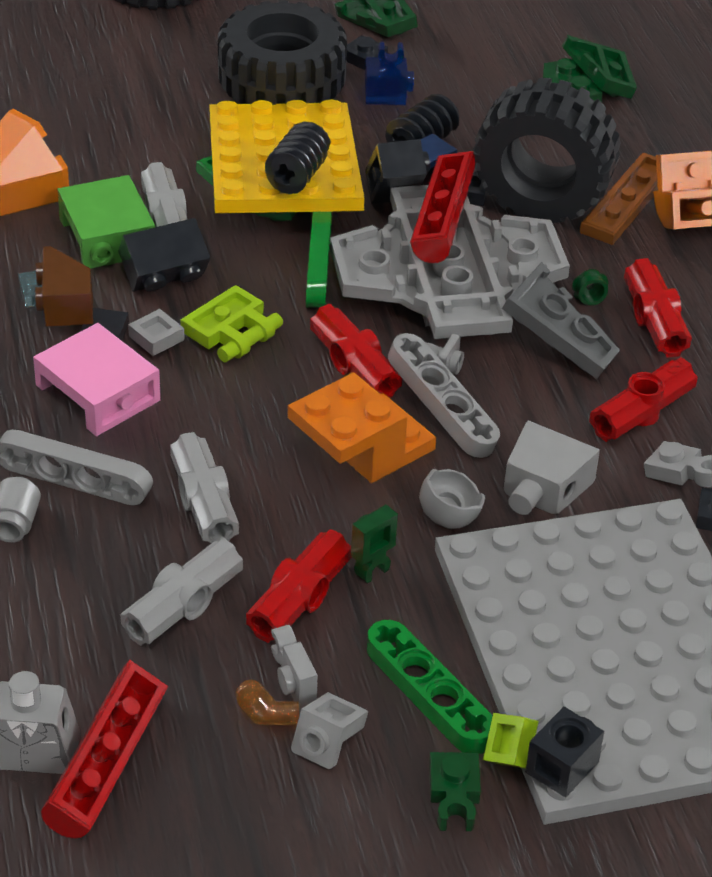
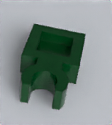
(371, 538)
(455, 786)

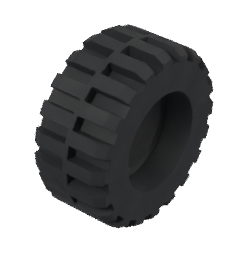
(281, 54)
(563, 116)

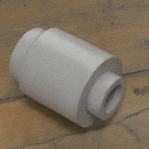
(17, 507)

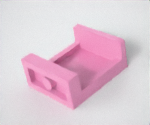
(99, 376)

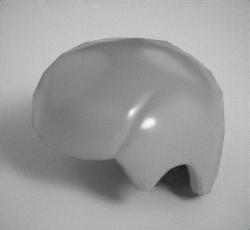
(450, 498)

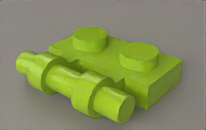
(223, 318)

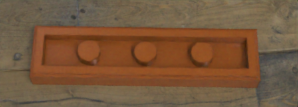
(622, 201)

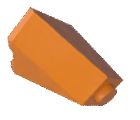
(27, 165)

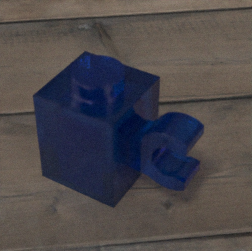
(388, 77)

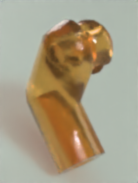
(263, 708)

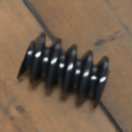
(430, 116)
(297, 157)

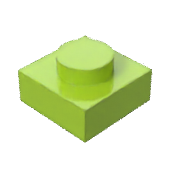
(509, 740)

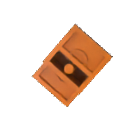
(361, 427)

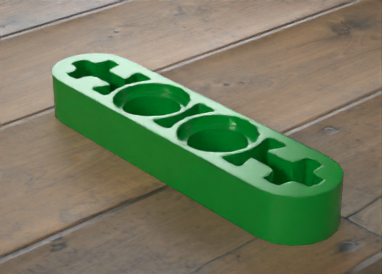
(318, 259)
(424, 688)

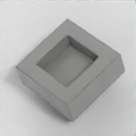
(156, 332)

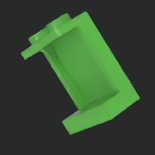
(101, 216)

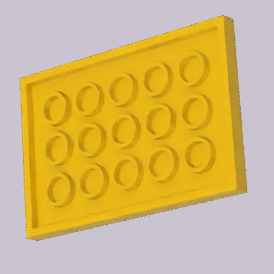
(247, 135)

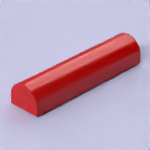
(442, 206)
(103, 752)

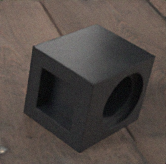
(564, 751)

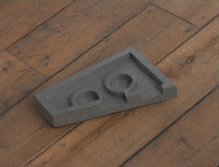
(554, 319)

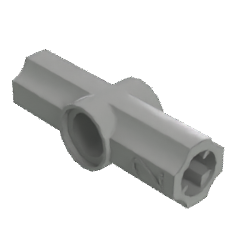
(162, 197)
(204, 488)
(181, 592)

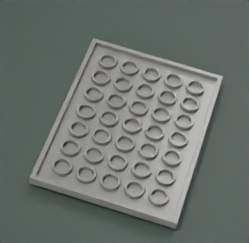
(611, 625)

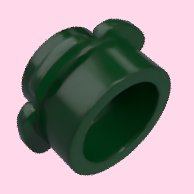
(594, 293)

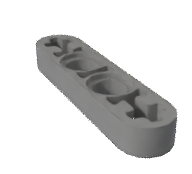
(471, 430)
(118, 479)

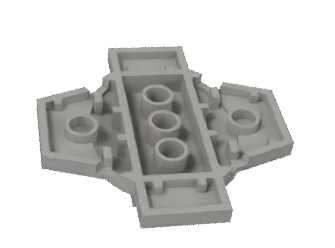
(465, 289)

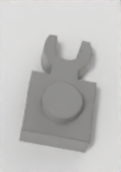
(678, 463)
(296, 670)

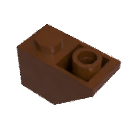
(65, 289)

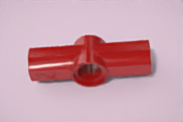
(657, 308)
(355, 350)
(643, 399)
(299, 584)

